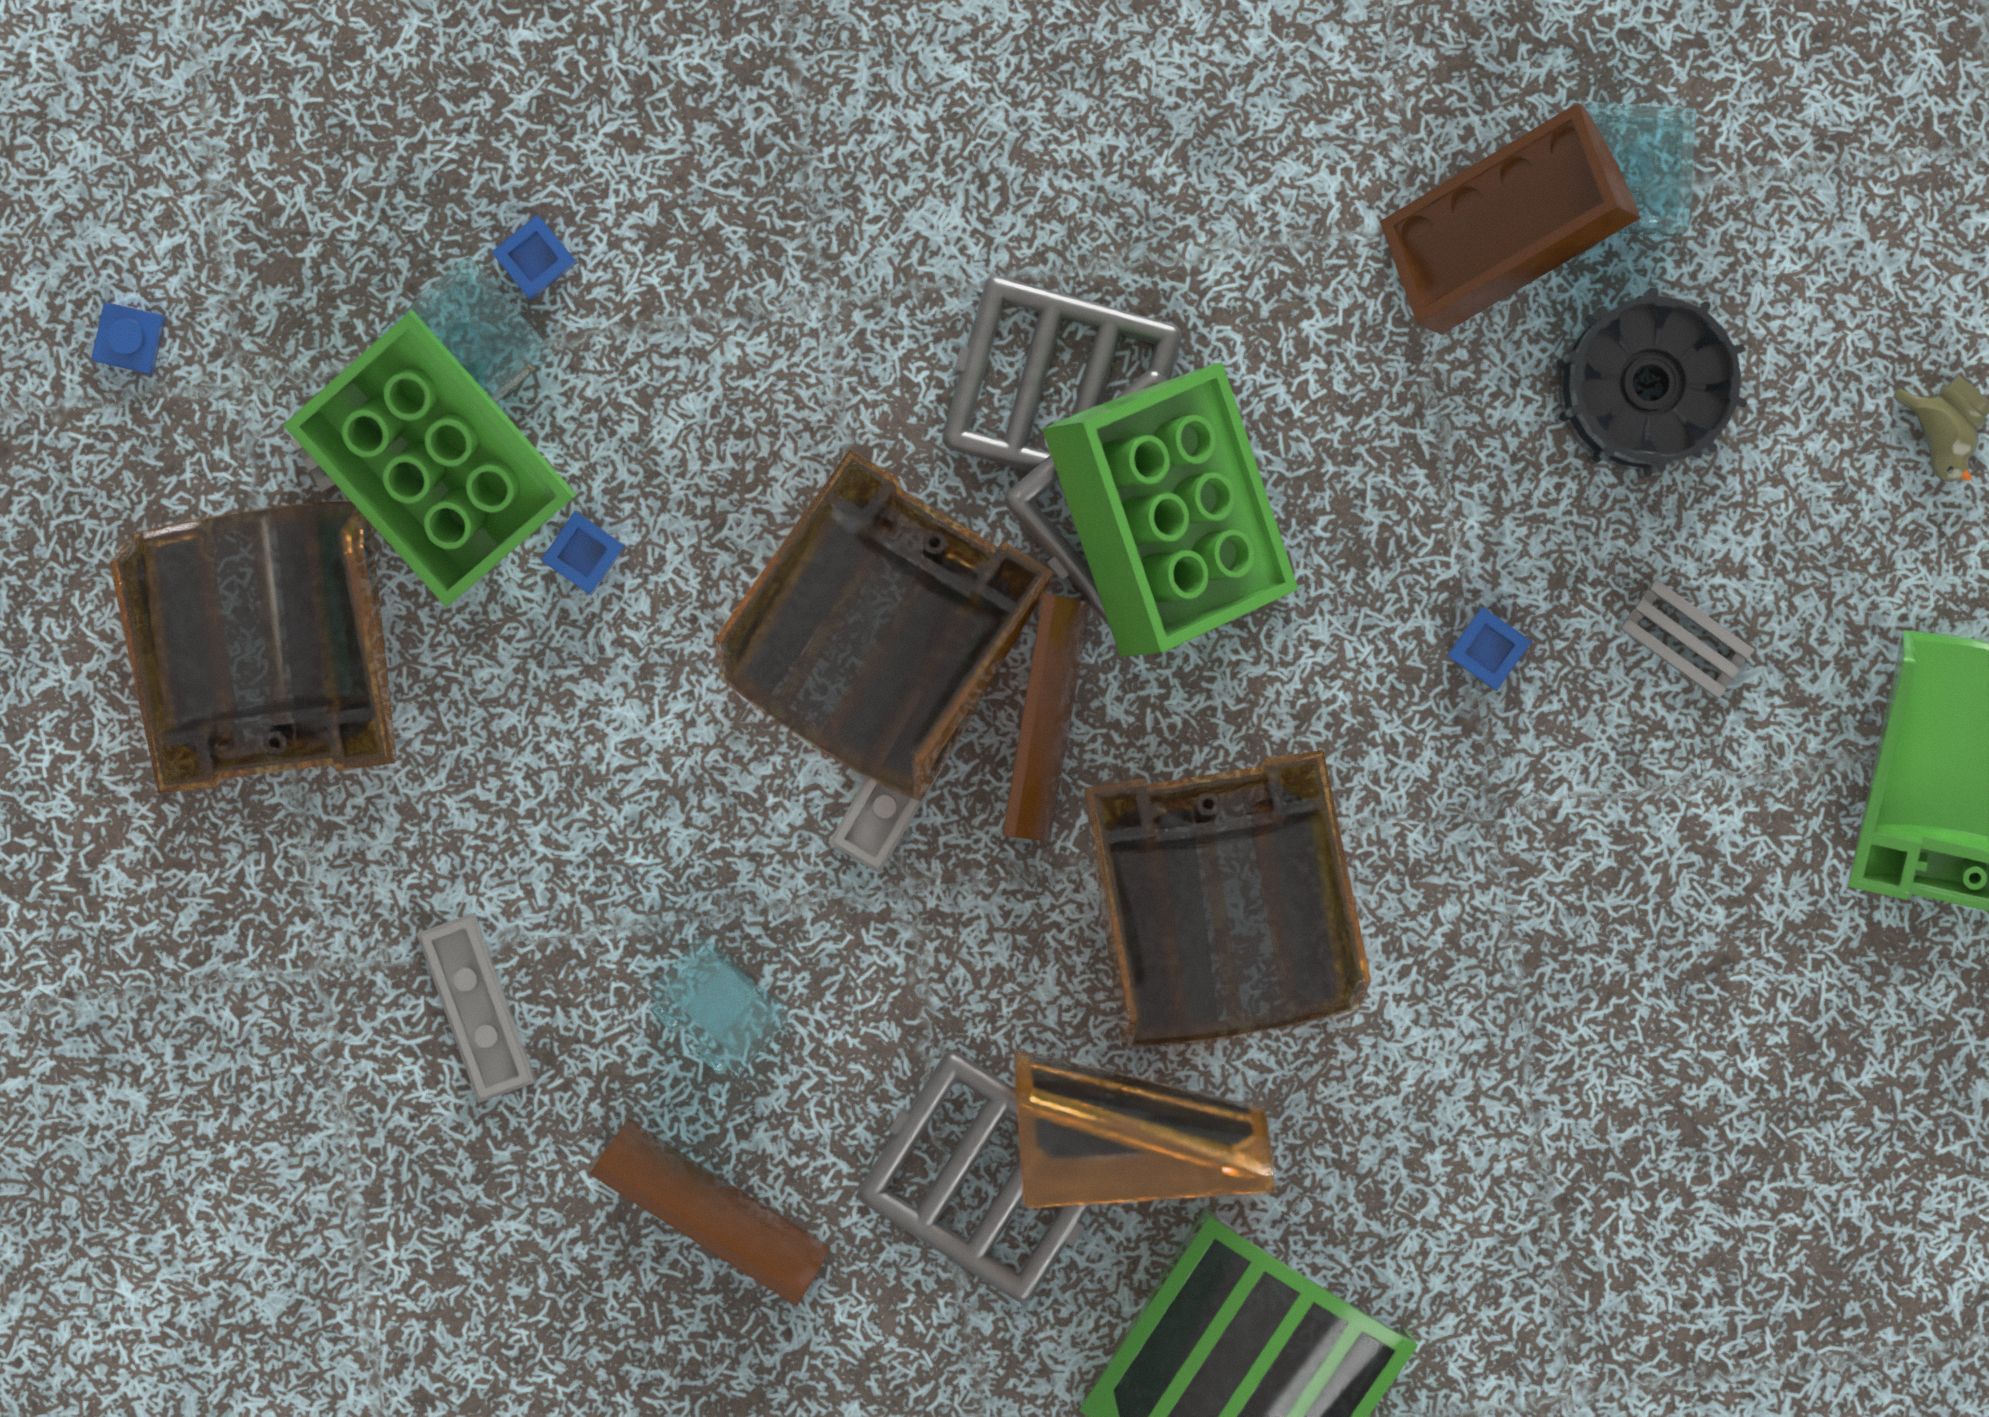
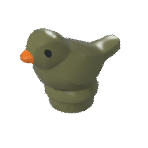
(1949, 426)

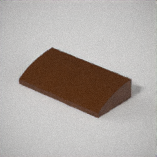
(1508, 220)
(1046, 718)
(711, 1211)

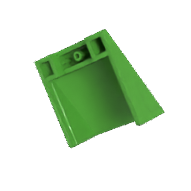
(1930, 777)

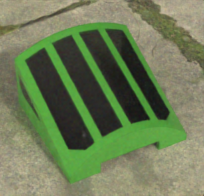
(1245, 1339)

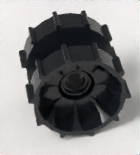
(1697, 375)

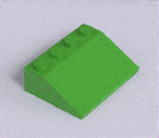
(429, 459)
(1170, 511)

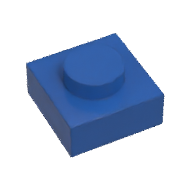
(534, 257)
(128, 338)
(583, 553)
(1488, 648)

